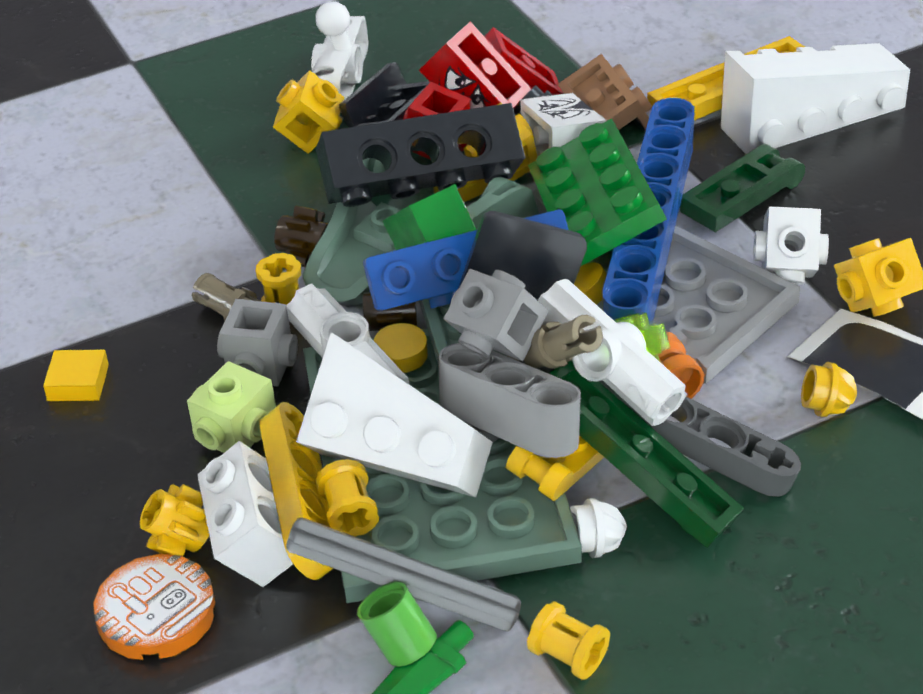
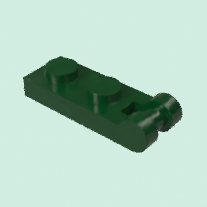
(741, 187)

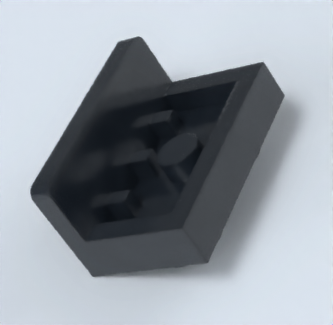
(381, 98)

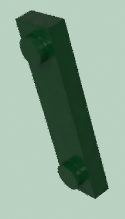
(651, 461)

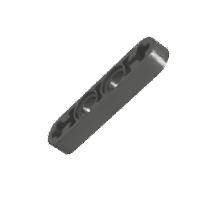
(751, 460)

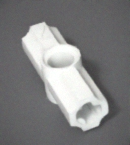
(318, 314)
(620, 358)

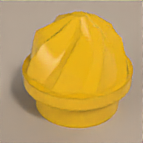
(828, 389)

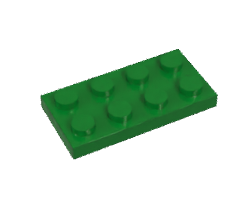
(597, 188)

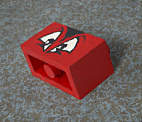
(475, 70)

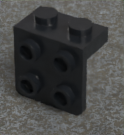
(526, 250)

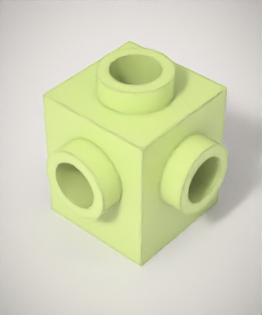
(230, 407)

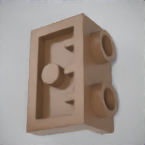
(608, 92)

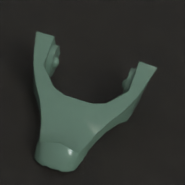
(360, 233)

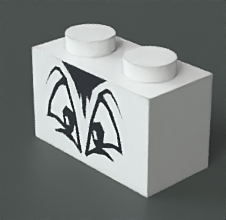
(557, 119)

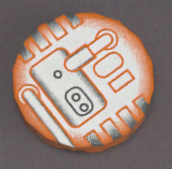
(154, 606)

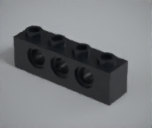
(487, 129)

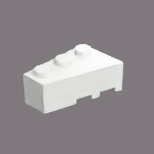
(388, 425)

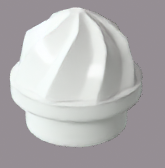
(598, 526)

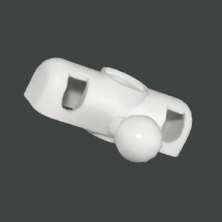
(344, 48)

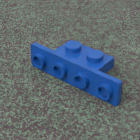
(428, 269)

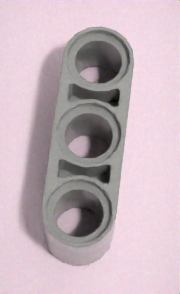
(510, 400)

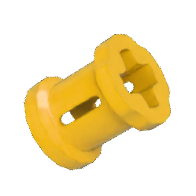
(278, 284)
(344, 488)
(568, 640)

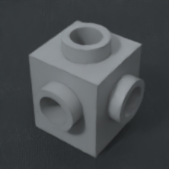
(495, 314)
(258, 338)

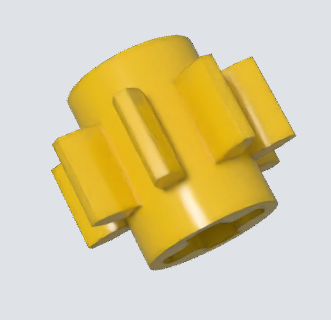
(175, 520)

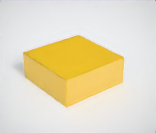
(76, 375)

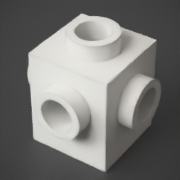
(794, 227)

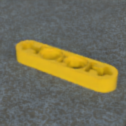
(293, 478)

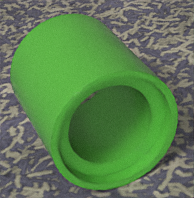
(397, 624)

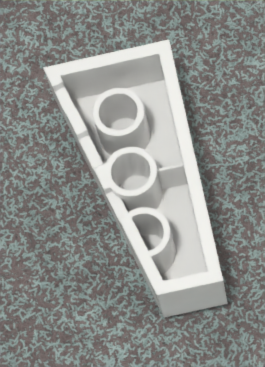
(807, 92)

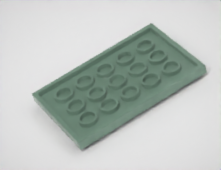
(480, 537)

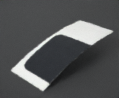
(873, 353)

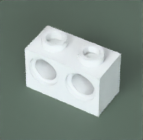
(243, 515)

